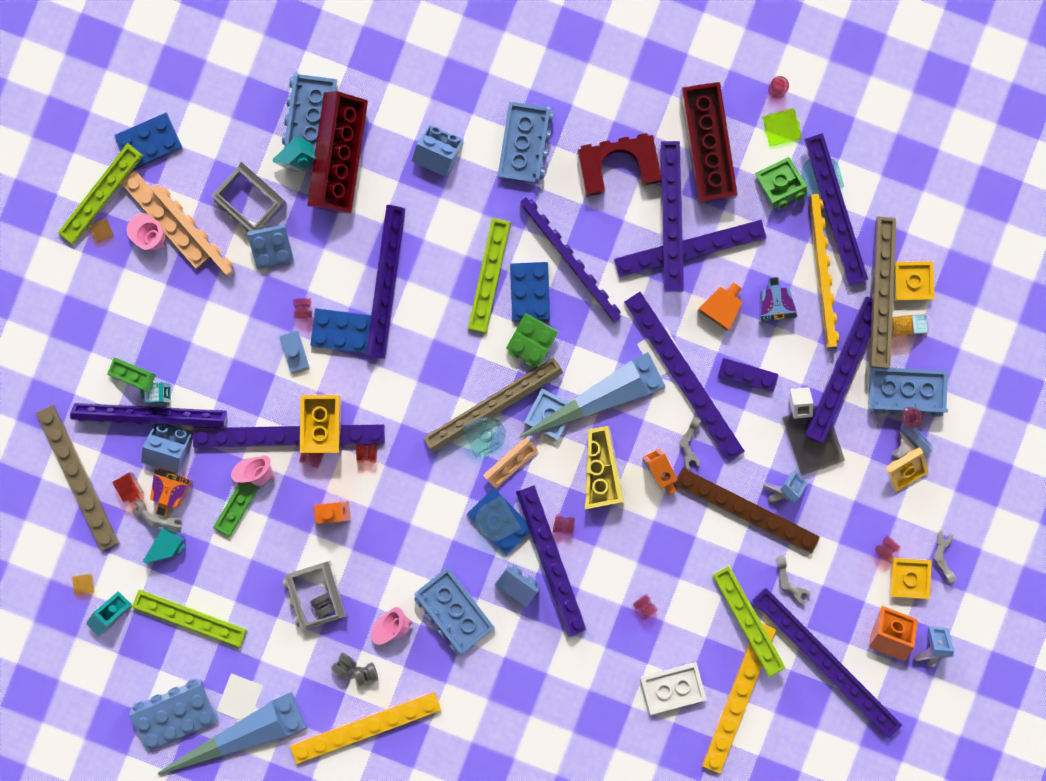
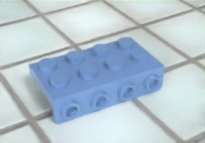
(305, 107)
(525, 142)
(904, 388)
(453, 611)
(173, 714)

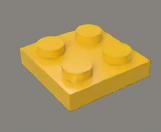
(914, 280)
(907, 469)
(910, 578)

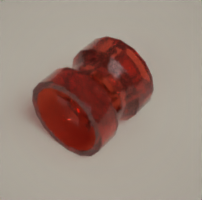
(361, 453)

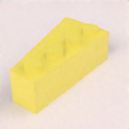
(603, 477)

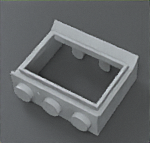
(233, 214)
(333, 591)

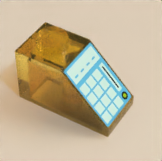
(909, 325)

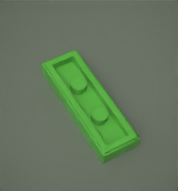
(131, 374)
(235, 508)

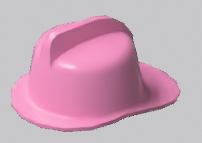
(146, 232)
(253, 470)
(390, 626)

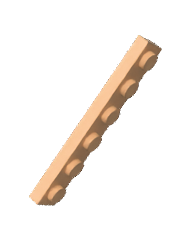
(171, 226)
(199, 235)

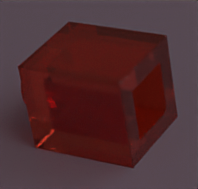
(128, 487)

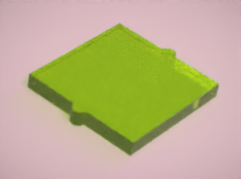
(782, 127)

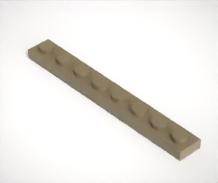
(882, 292)
(494, 403)
(77, 477)

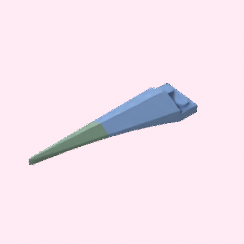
(627, 383)
(271, 722)

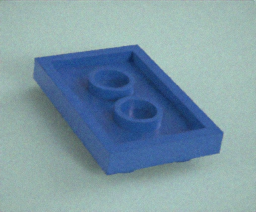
(151, 138)
(530, 290)
(340, 330)
(510, 542)

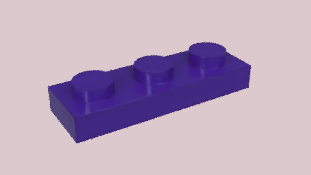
(747, 375)

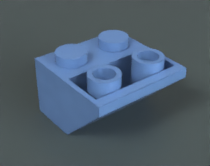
(437, 150)
(166, 447)
(517, 585)

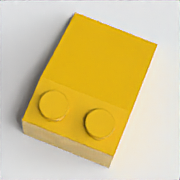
(320, 423)

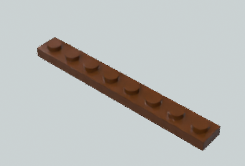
(747, 510)

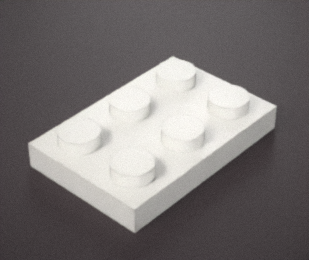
(673, 688)

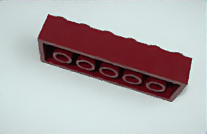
(708, 142)
(337, 152)

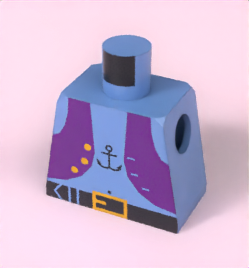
(776, 302)

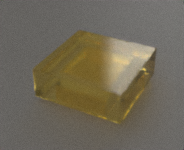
(101, 230)
(83, 584)

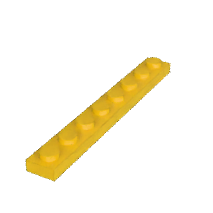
(822, 264)
(734, 708)
(365, 727)

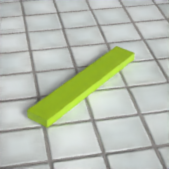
(100, 194)
(489, 275)
(189, 618)
(749, 621)

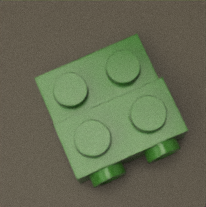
(781, 183)
(531, 340)

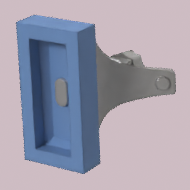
(910, 440)
(791, 488)
(940, 646)

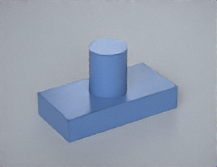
(294, 351)

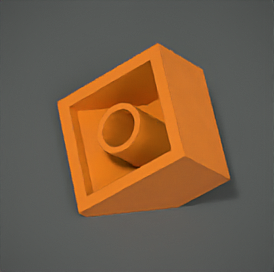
(893, 633)

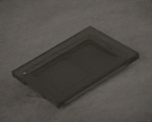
(808, 452)

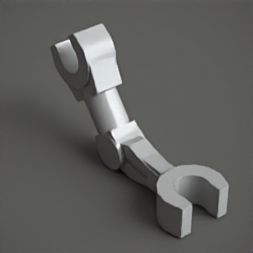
(684, 442)
(171, 524)
(938, 556)
(796, 591)

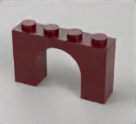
(640, 149)

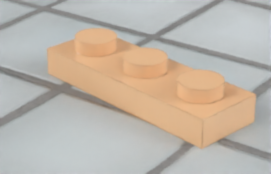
(510, 462)

